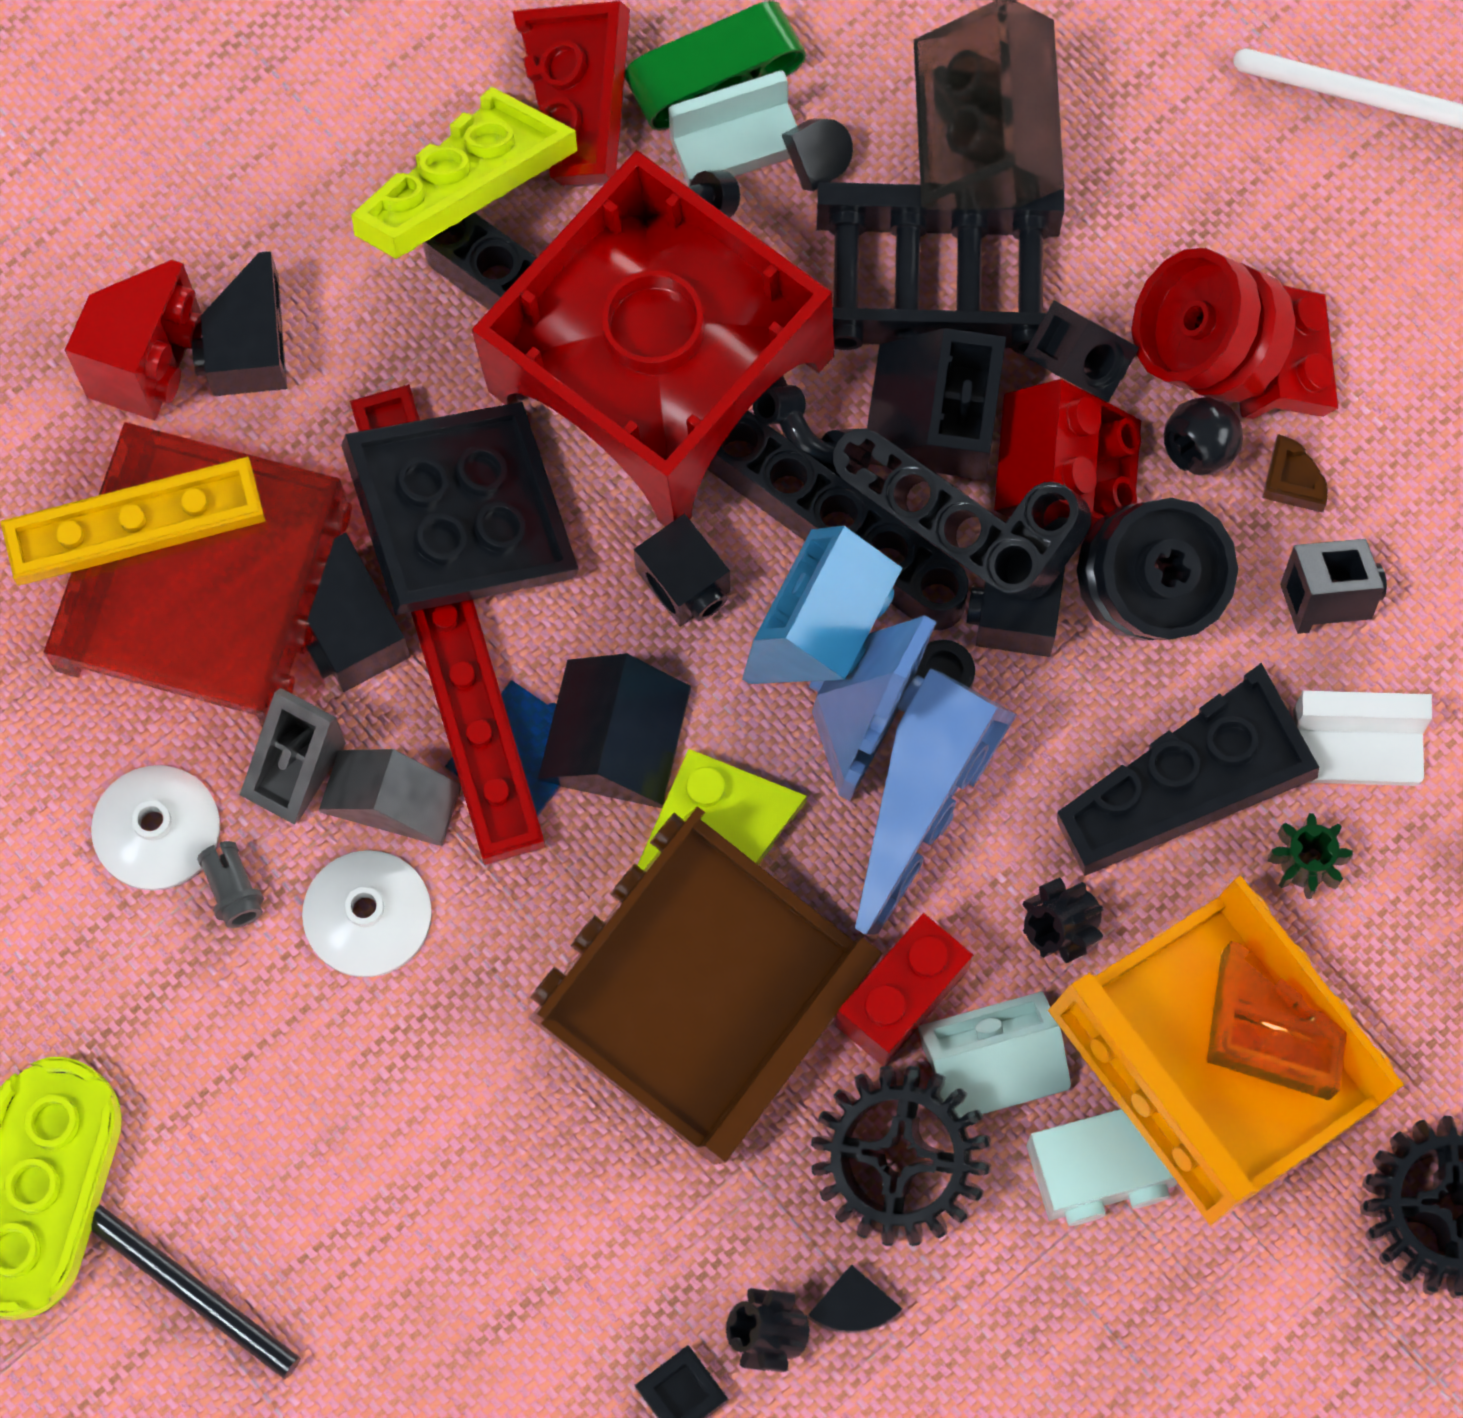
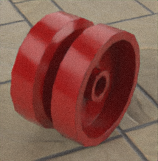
(1213, 325)

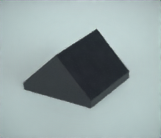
(615, 729)

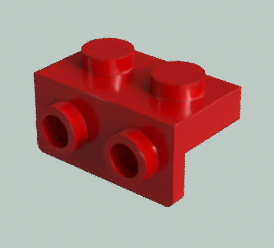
(1308, 374)

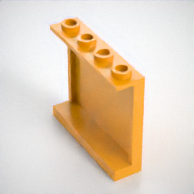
(1148, 1043)

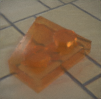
(1272, 1030)

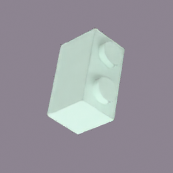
(1096, 1165)

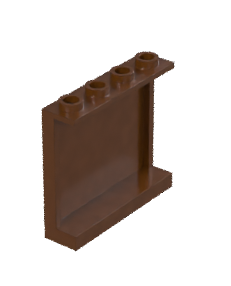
(701, 987)

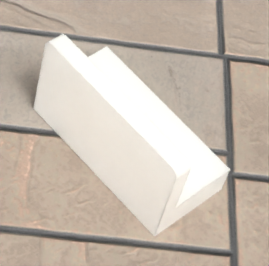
(1365, 735)

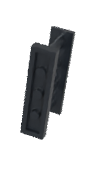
(896, 208)

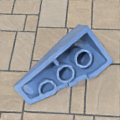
(859, 710)
(936, 749)

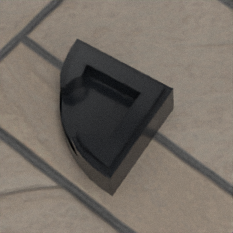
(854, 1305)

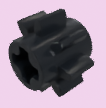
(1062, 920)
(767, 1330)

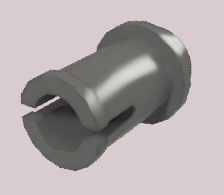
(235, 898)

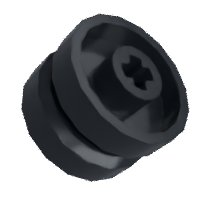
(1152, 603)

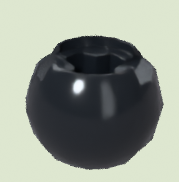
(1203, 436)

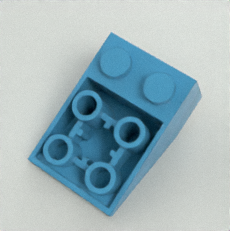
(823, 610)

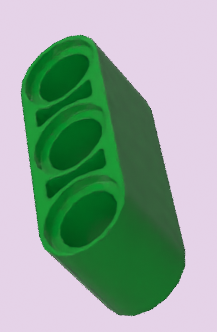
(714, 58)

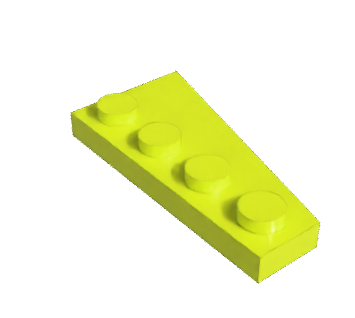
(470, 169)
(735, 804)

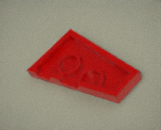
(579, 80)

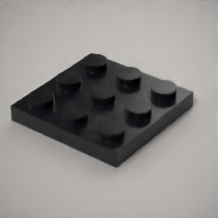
(459, 507)

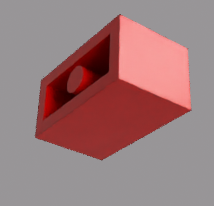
(903, 989)

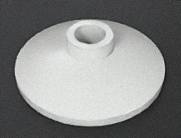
(160, 856)
(372, 943)

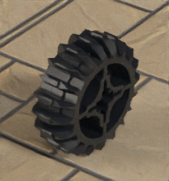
(905, 1123)
(1394, 1208)

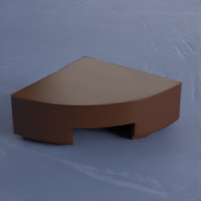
(1294, 477)

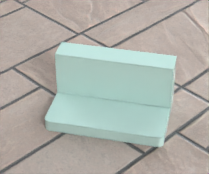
(733, 127)
(998, 1054)

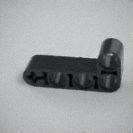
(950, 507)

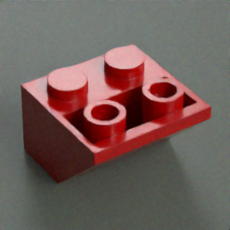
(135, 339)
(1067, 439)

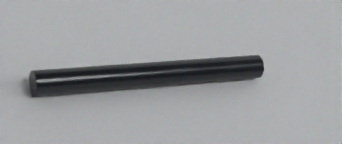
(194, 1293)

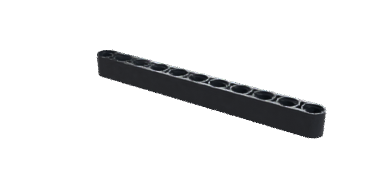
(753, 474)

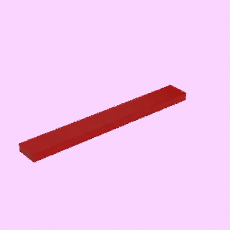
(467, 694)

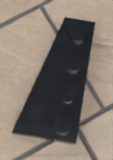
(1212, 766)

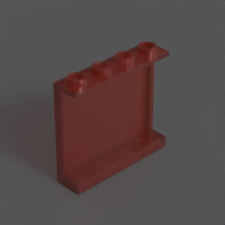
(212, 612)

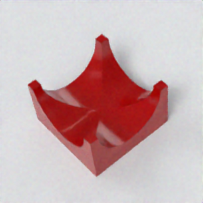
(654, 329)

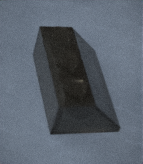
(988, 109)

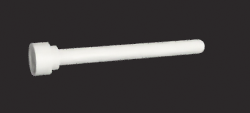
(1349, 87)

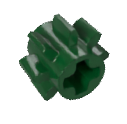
(1316, 871)

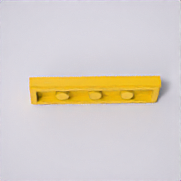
(132, 521)

